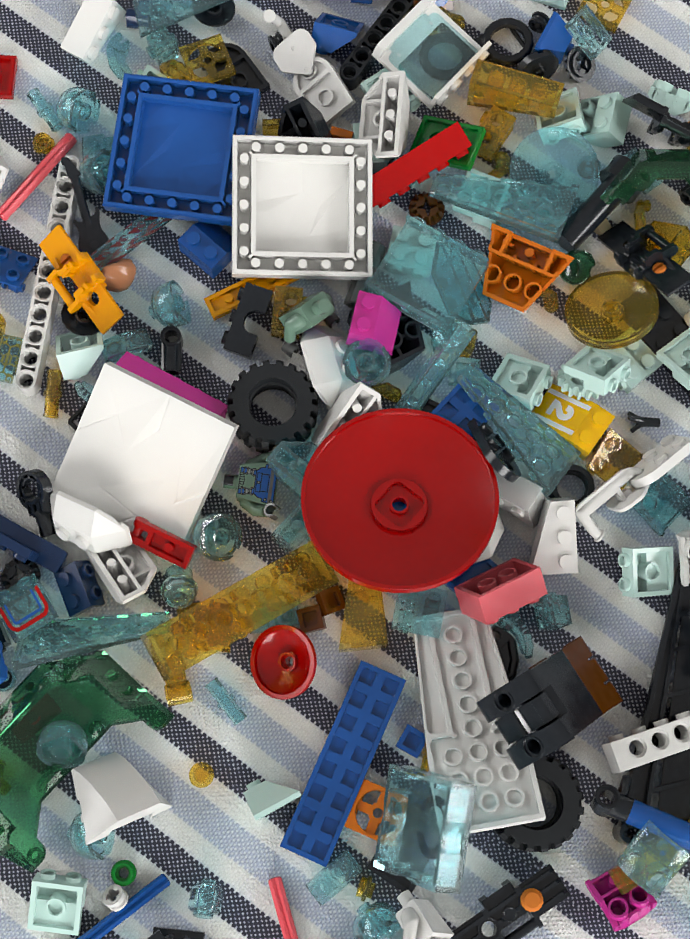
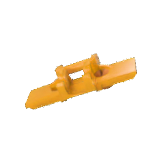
(87, 276)

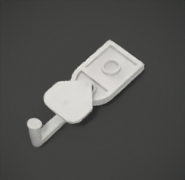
(297, 57)
(649, 469)

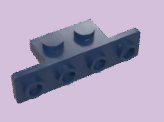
(30, 546)

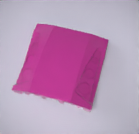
(619, 908)

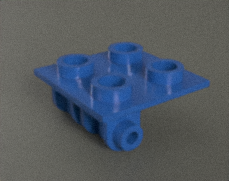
(14, 268)

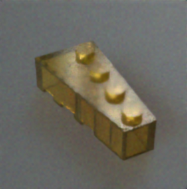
(513, 90)

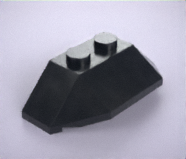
(302, 120)

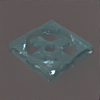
(588, 44)

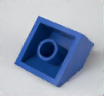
(207, 247)

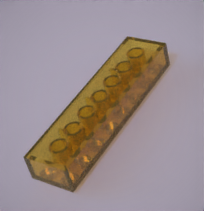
(237, 610)

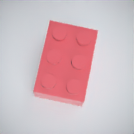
(501, 591)

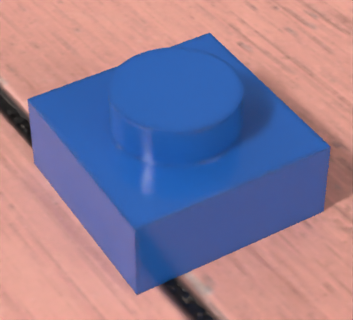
(411, 741)

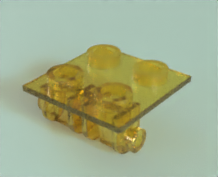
(612, 455)

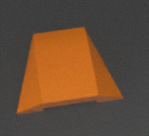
(520, 269)

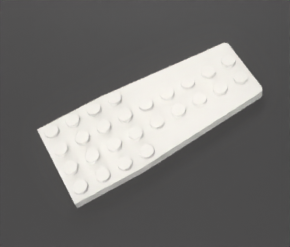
(459, 740)

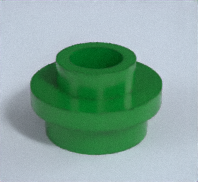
(115, 872)

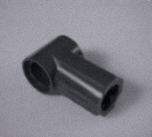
(171, 352)

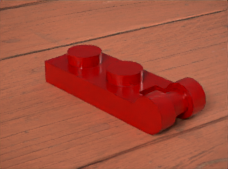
(162, 543)

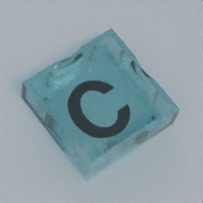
(425, 828)

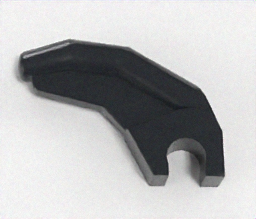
(508, 651)

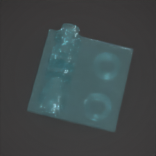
(420, 612)

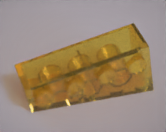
(363, 620)

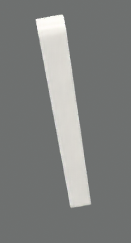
(49, 305)

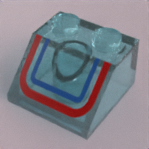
(26, 607)

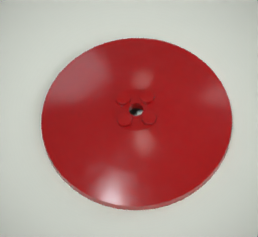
(404, 459)

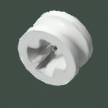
(109, 895)

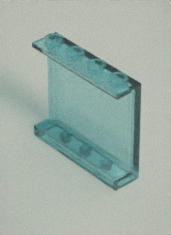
(428, 275)

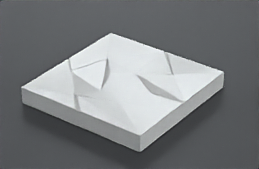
(302, 207)
(144, 453)

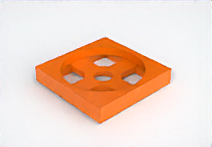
(367, 808)

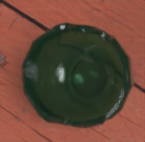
(579, 268)

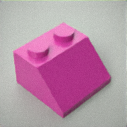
(374, 319)

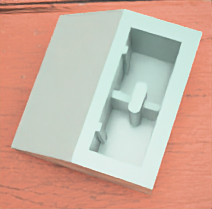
(605, 119)

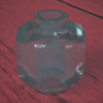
(205, 899)

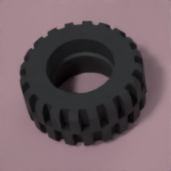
(268, 378)
(566, 815)

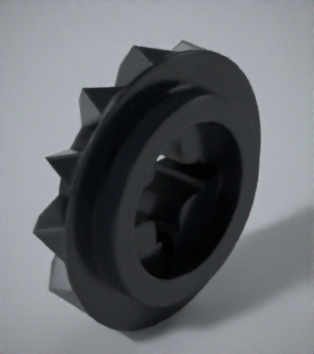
(587, 66)
(10, 571)

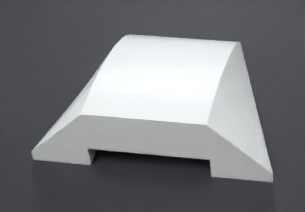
(113, 795)

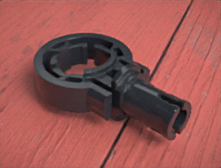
(39, 506)

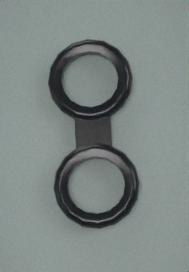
(507, 23)

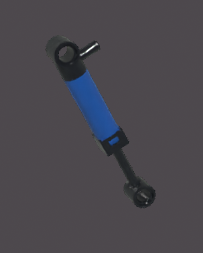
(638, 813)

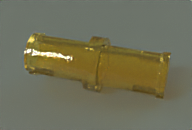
(52, 393)

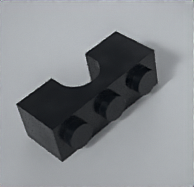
(252, 300)

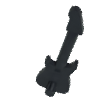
(90, 231)

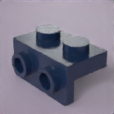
(79, 587)

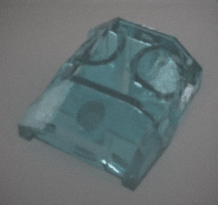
(662, 504)
(652, 859)

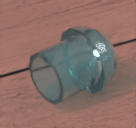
(179, 587)

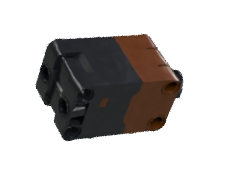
(550, 703)

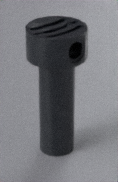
(594, 209)

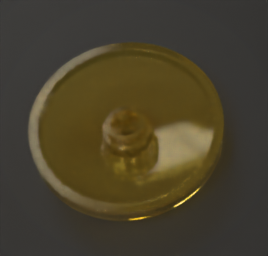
(611, 310)

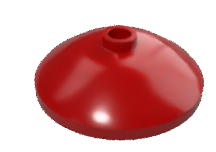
(272, 664)

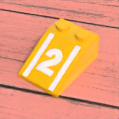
(575, 420)

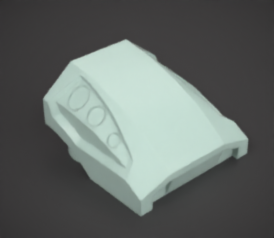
(675, 99)

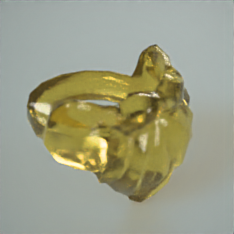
(174, 70)

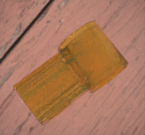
(178, 690)

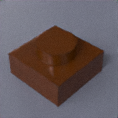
(330, 600)
(311, 619)

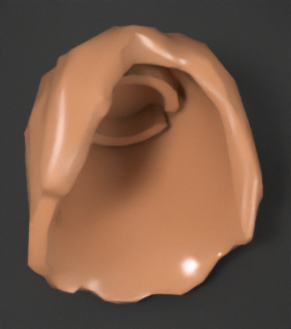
(119, 275)

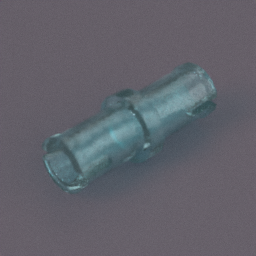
(44, 109)
(225, 701)

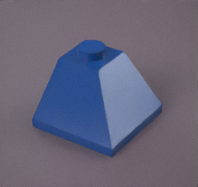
(333, 32)
(555, 38)

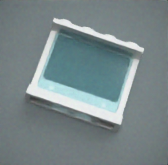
(430, 52)

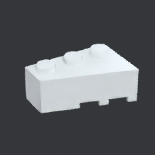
(92, 28)
(521, 499)
(556, 538)

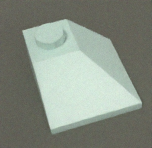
(77, 353)
(268, 797)

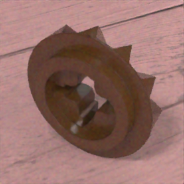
(435, 214)

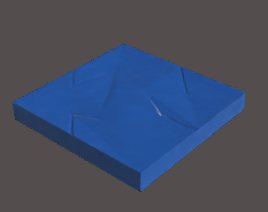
(177, 148)

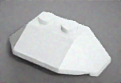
(386, 115)
(324, 359)
(350, 404)
(86, 524)
(124, 571)

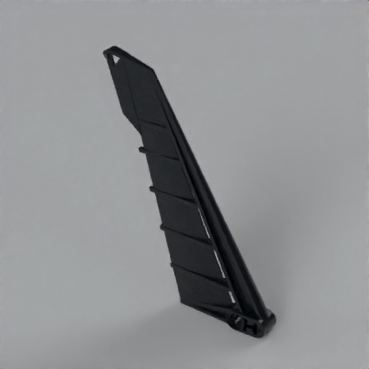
(675, 778)

